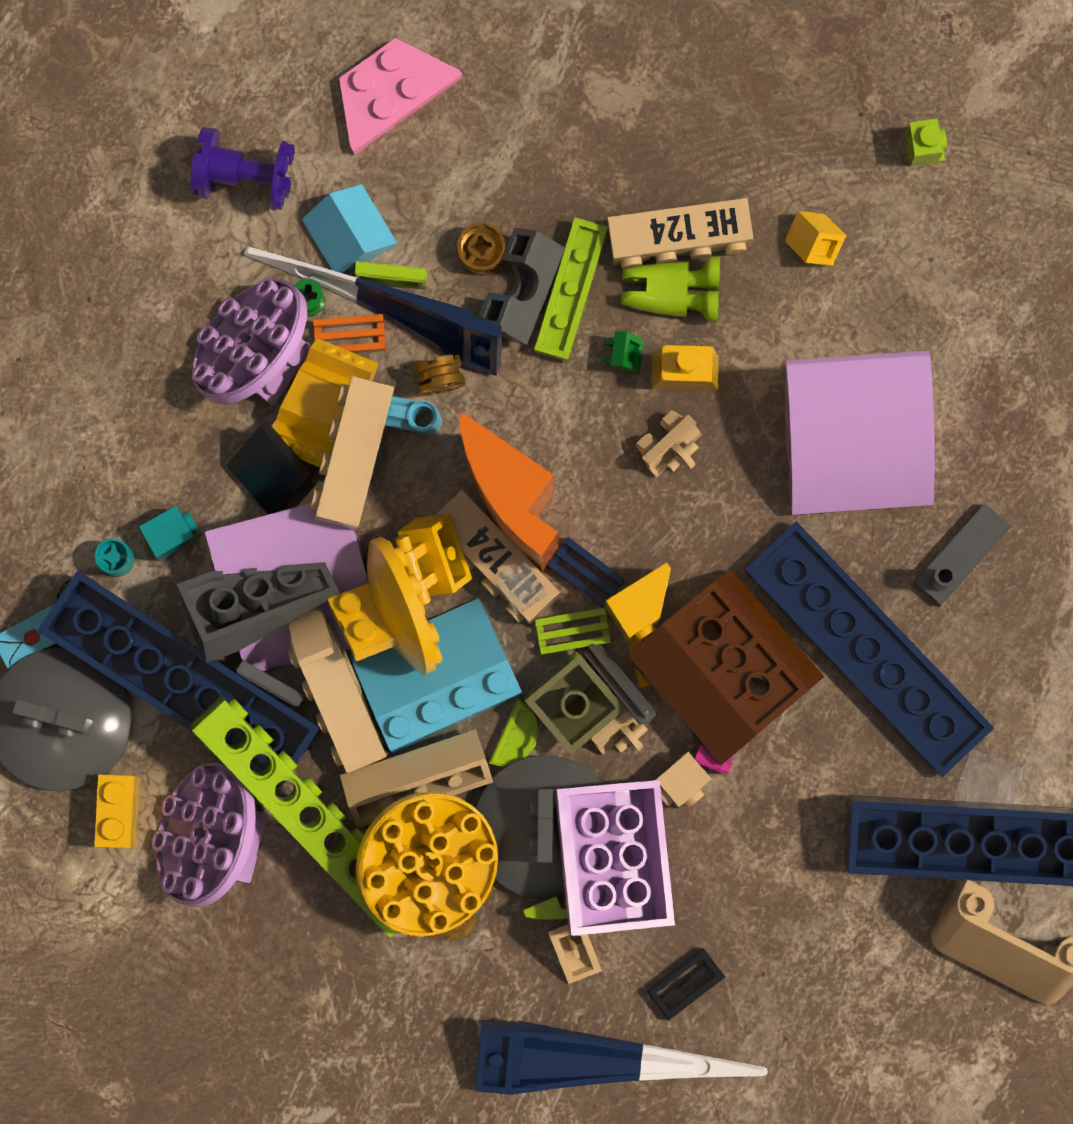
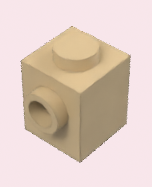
(683, 782)

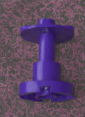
(229, 167)

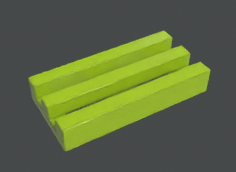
(392, 275)
(543, 636)

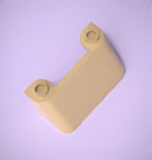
(968, 938)

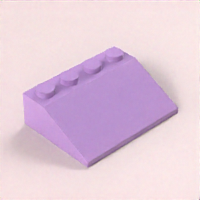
(614, 857)

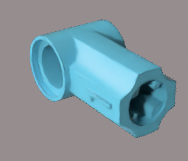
(403, 415)

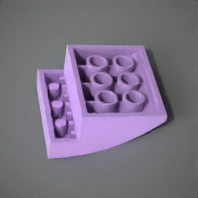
(860, 432)
(282, 540)

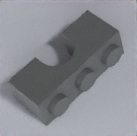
(535, 265)

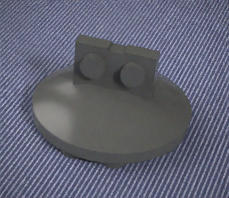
(61, 721)
(525, 822)

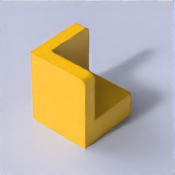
(815, 238)

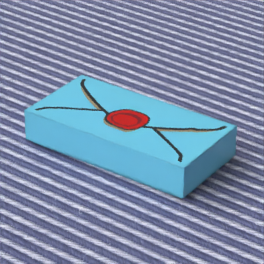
(24, 639)

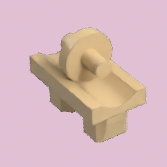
(673, 448)
(620, 733)

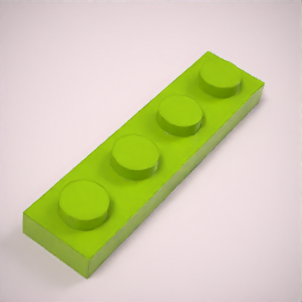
(571, 289)

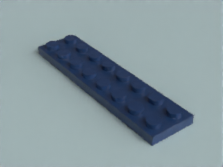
(869, 649)

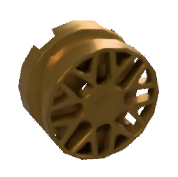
(481, 248)
(438, 375)

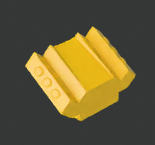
(313, 397)

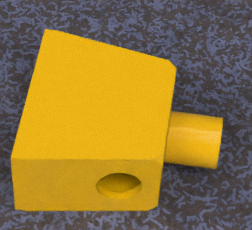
(684, 368)

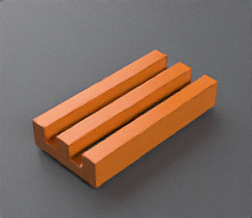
(379, 332)

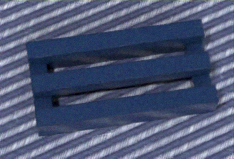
(561, 554)

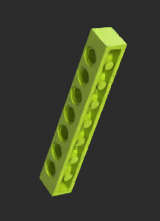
(212, 729)

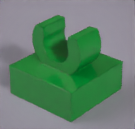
(626, 352)

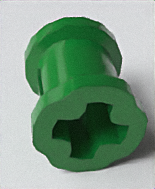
(314, 306)

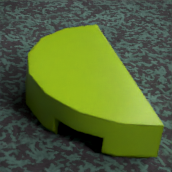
(517, 737)

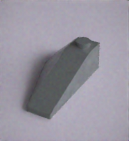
(244, 607)

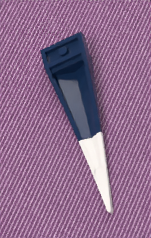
(437, 323)
(544, 1057)

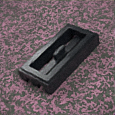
(710, 965)

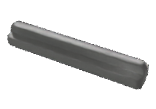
(619, 684)

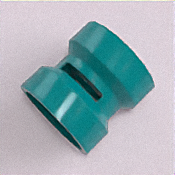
(110, 553)

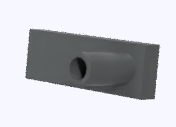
(962, 554)

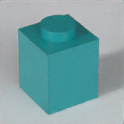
(169, 532)

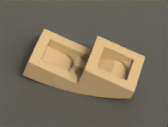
(311, 636)

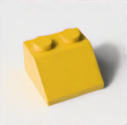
(639, 606)

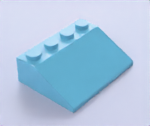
(464, 685)

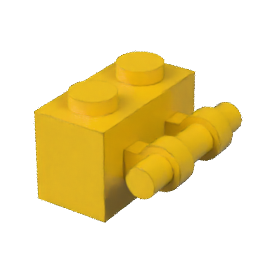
(434, 555)

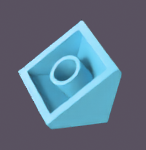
(348, 229)

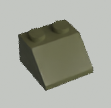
(573, 702)

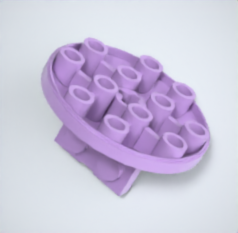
(254, 346)
(208, 836)

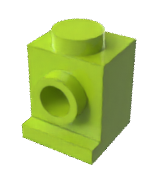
(925, 142)

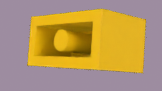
(117, 811)

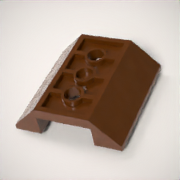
(710, 679)

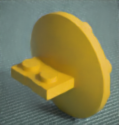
(387, 611)
(426, 863)

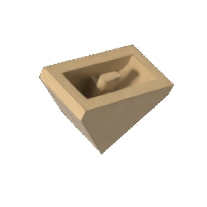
(574, 954)

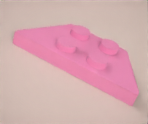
(390, 89)

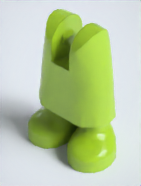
(669, 285)

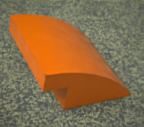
(511, 491)

